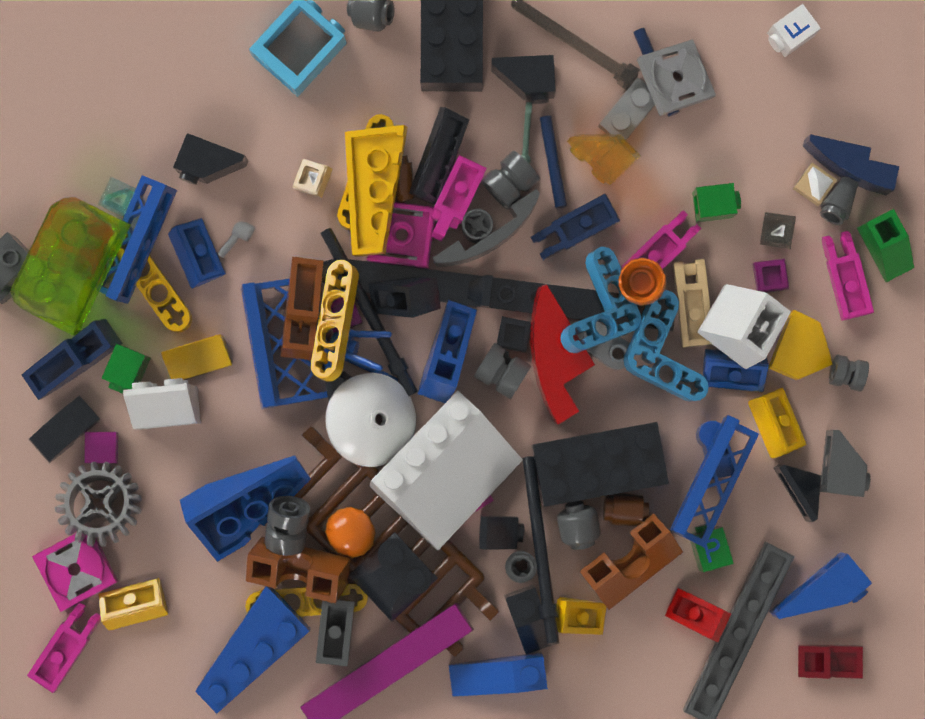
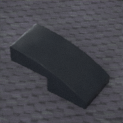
(64, 429)

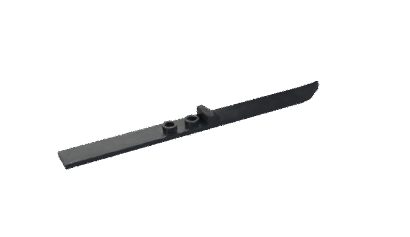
(490, 291)

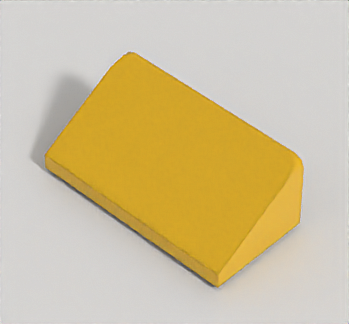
(197, 358)
(777, 423)
(132, 604)

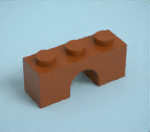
(651, 552)
(321, 571)

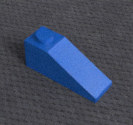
(447, 352)
(830, 586)
(499, 675)

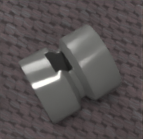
(514, 176)
(502, 371)
(287, 525)

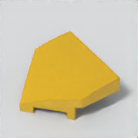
(800, 347)

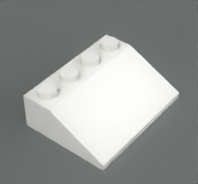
(446, 470)

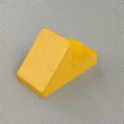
(580, 616)

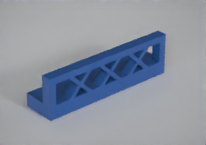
(141, 239)
(706, 473)

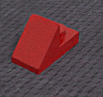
(698, 615)

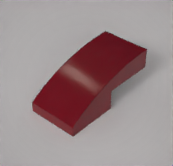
(830, 661)

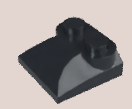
(393, 576)

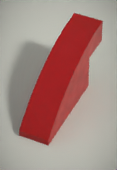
(550, 360)

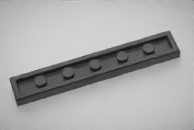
(739, 633)

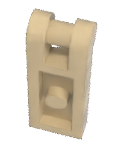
(693, 301)

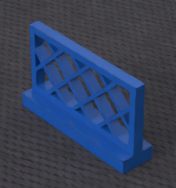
(262, 351)

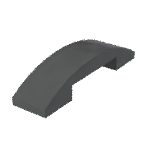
(456, 253)

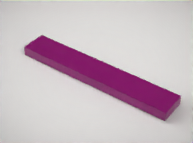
(389, 665)

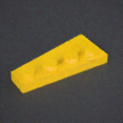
(373, 177)

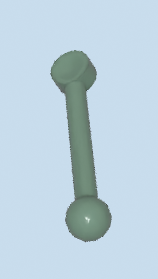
(528, 109)

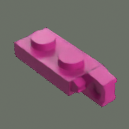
(456, 196)

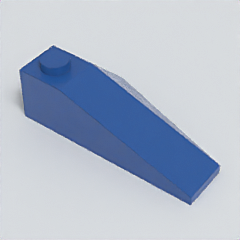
(234, 507)

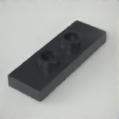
(439, 155)

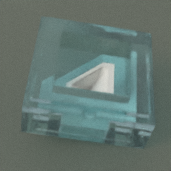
(116, 196)

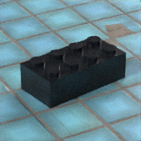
(451, 45)
(600, 464)

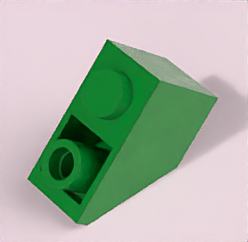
(888, 245)

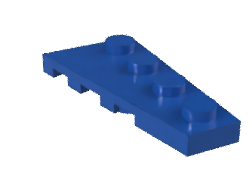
(256, 644)

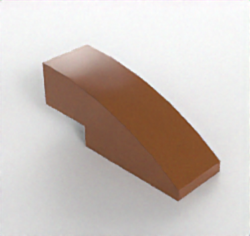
(302, 308)

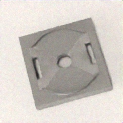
(662, 85)

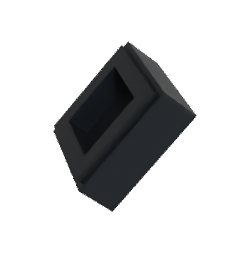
(514, 334)

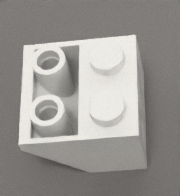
(744, 324)
(162, 406)

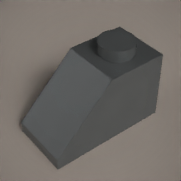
(843, 467)
(335, 633)

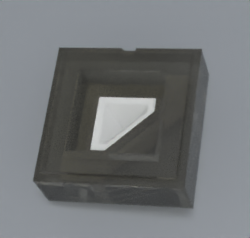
(777, 230)

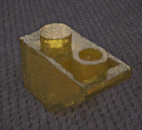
(606, 153)

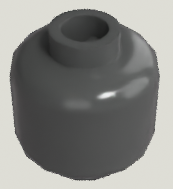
(371, 14)
(578, 525)

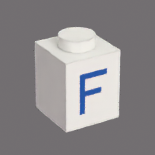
(793, 31)

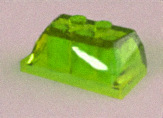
(68, 263)

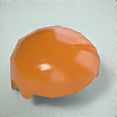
(642, 281)
(350, 532)

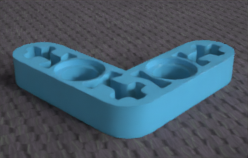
(613, 307)
(651, 351)

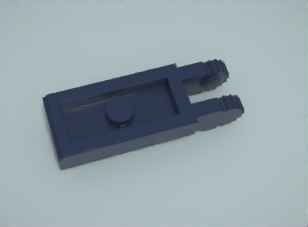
(578, 225)

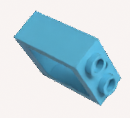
(299, 83)

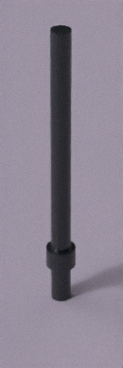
(397, 365)
(548, 609)

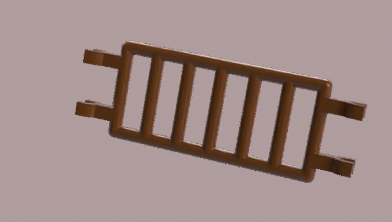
(454, 555)

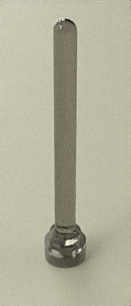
(623, 73)

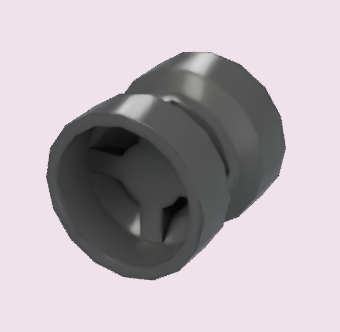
(481, 224)
(849, 373)

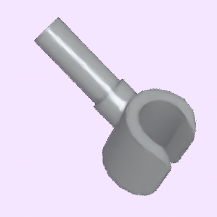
(240, 230)

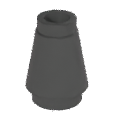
(839, 202)
(516, 574)

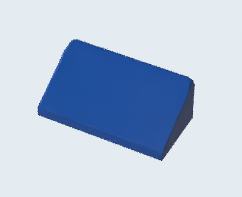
(196, 253)
(726, 373)

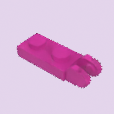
(665, 243)
(847, 278)
(63, 650)

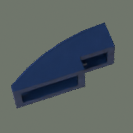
(853, 162)
(71, 358)

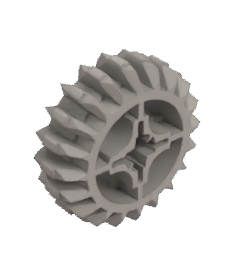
(88, 514)

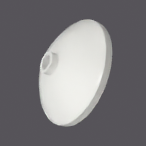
(353, 414)

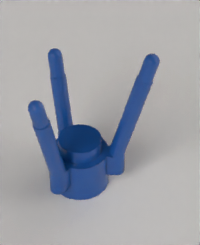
(353, 346)

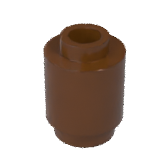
(625, 509)

